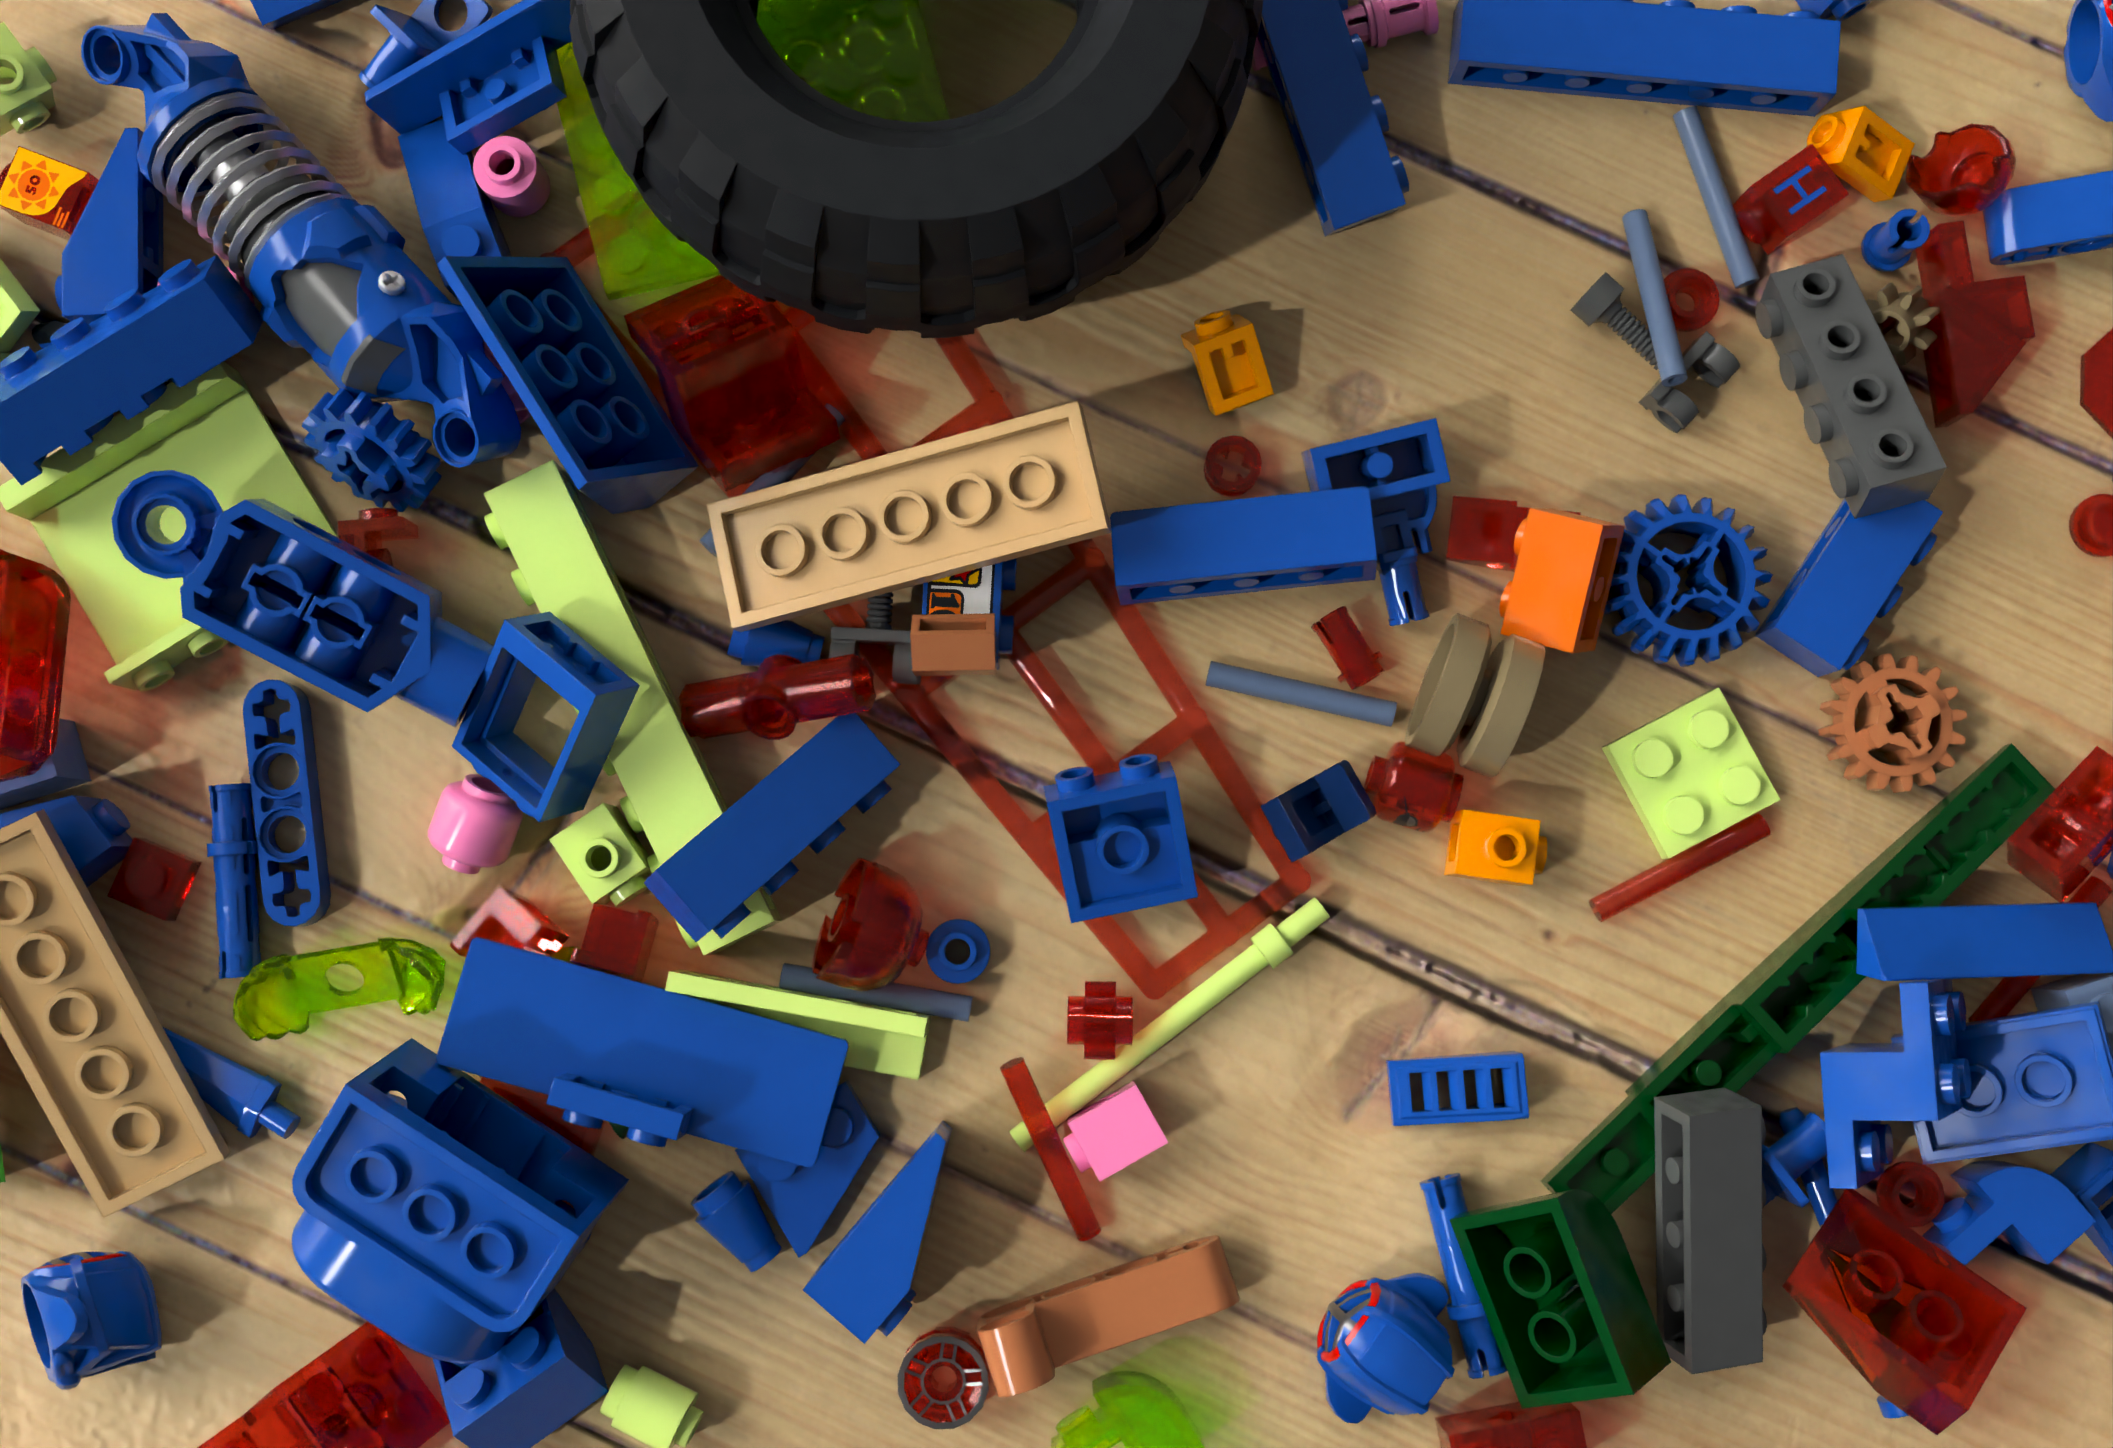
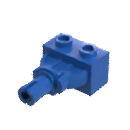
(1402, 477)

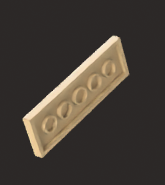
(909, 517)
(90, 1031)

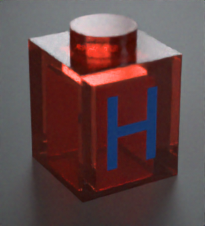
(1789, 200)

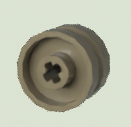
(1475, 695)

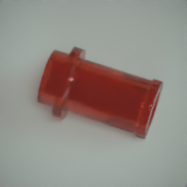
(1348, 648)

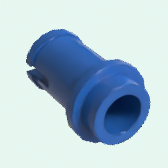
(1892, 242)

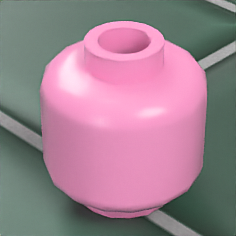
(474, 825)

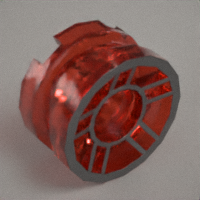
(920, 1390)

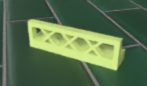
(877, 1036)

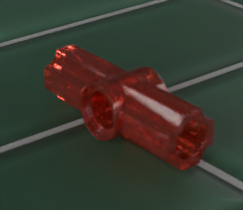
(777, 697)

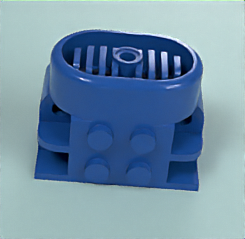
(442, 1206)

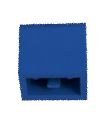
(528, 1386)

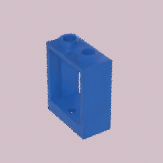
(577, 672)

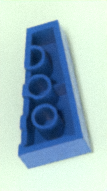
(120, 361)

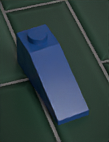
(448, 199)
(116, 238)

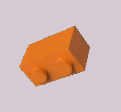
(1560, 579)

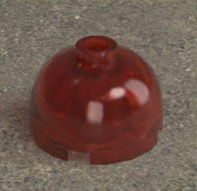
(871, 931)

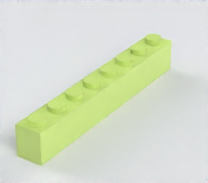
(653, 755)

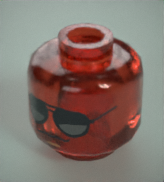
(1414, 787)

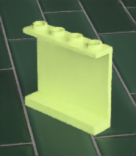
(200, 430)

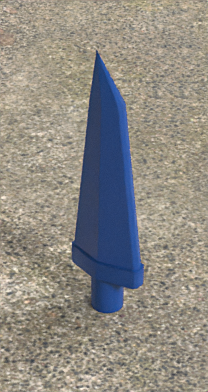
(235, 1090)

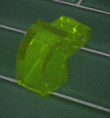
(1133, 1411)

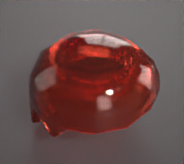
(1963, 170)

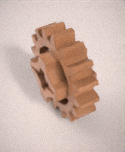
(1876, 705)

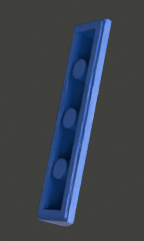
(1982, 941)

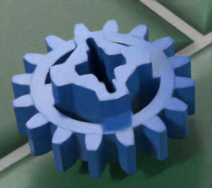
(372, 450)

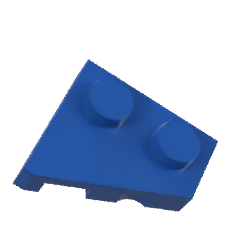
(807, 1196)

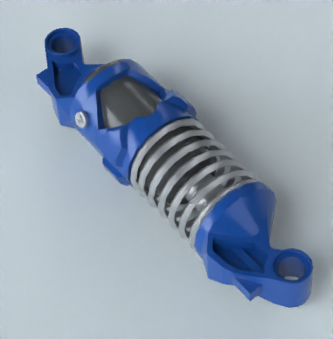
(309, 252)

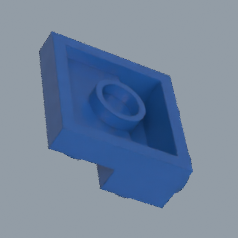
(1120, 838)

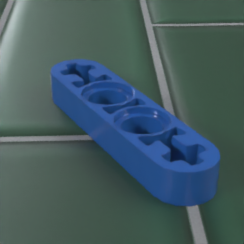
(275, 805)

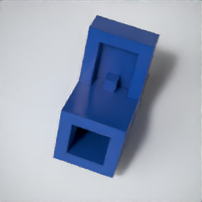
(2012, 1200)

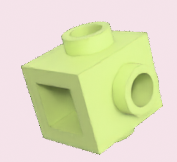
(23, 85)

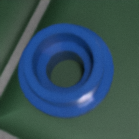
(978, 946)

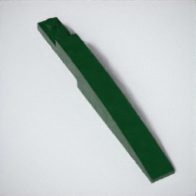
(1806, 972)

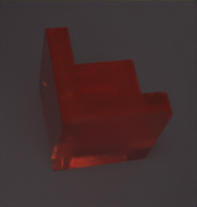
(511, 921)
(617, 942)

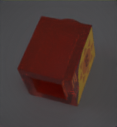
(45, 192)

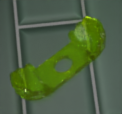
(288, 988)

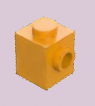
(1495, 848)

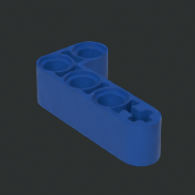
(2051, 219)

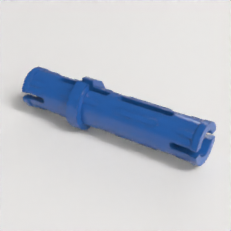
(235, 879)
(1445, 1201)

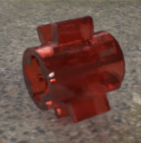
(1100, 1020)

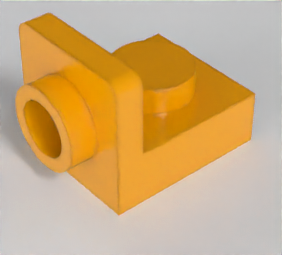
(1862, 150)
(1228, 361)

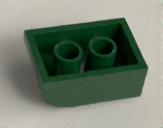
(1561, 1298)

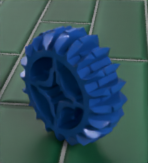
(1705, 592)

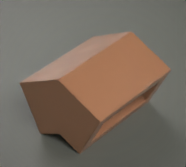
(953, 644)

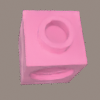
(1113, 1132)

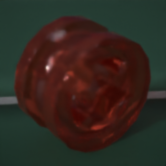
(1251, 461)

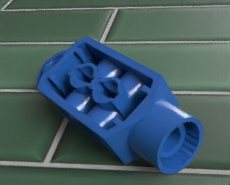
(302, 598)

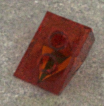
(1902, 1310)

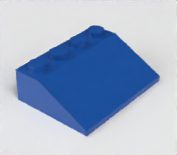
(573, 377)

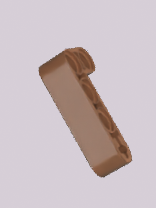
(1104, 1311)

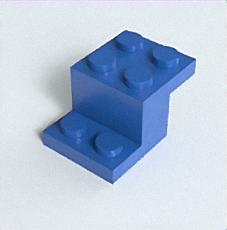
(1893, 1082)

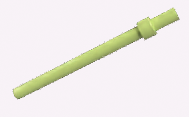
(1269, 947)

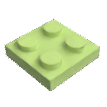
(1690, 773)

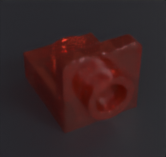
(375, 527)

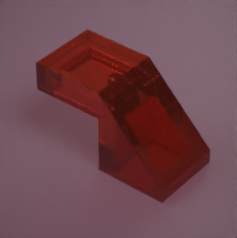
(1947, 264)

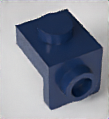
(1319, 810)

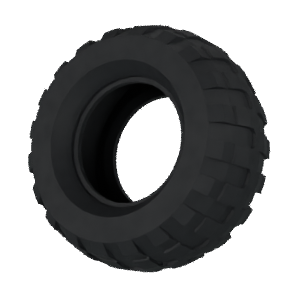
(916, 218)

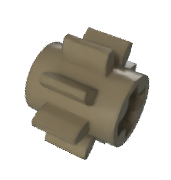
(1913, 317)

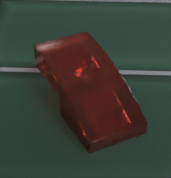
(1485, 532)

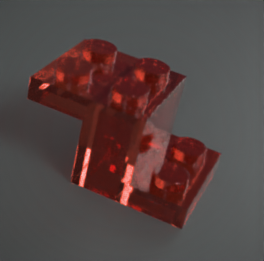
(732, 380)
(345, 1398)

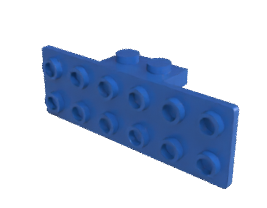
(642, 1054)

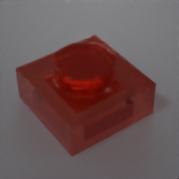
(154, 879)

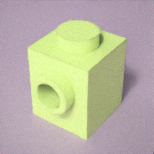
(604, 856)

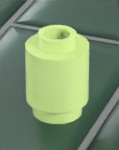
(652, 1408)

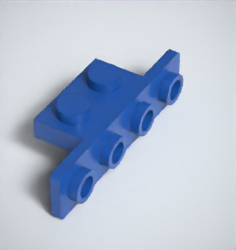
(483, 77)

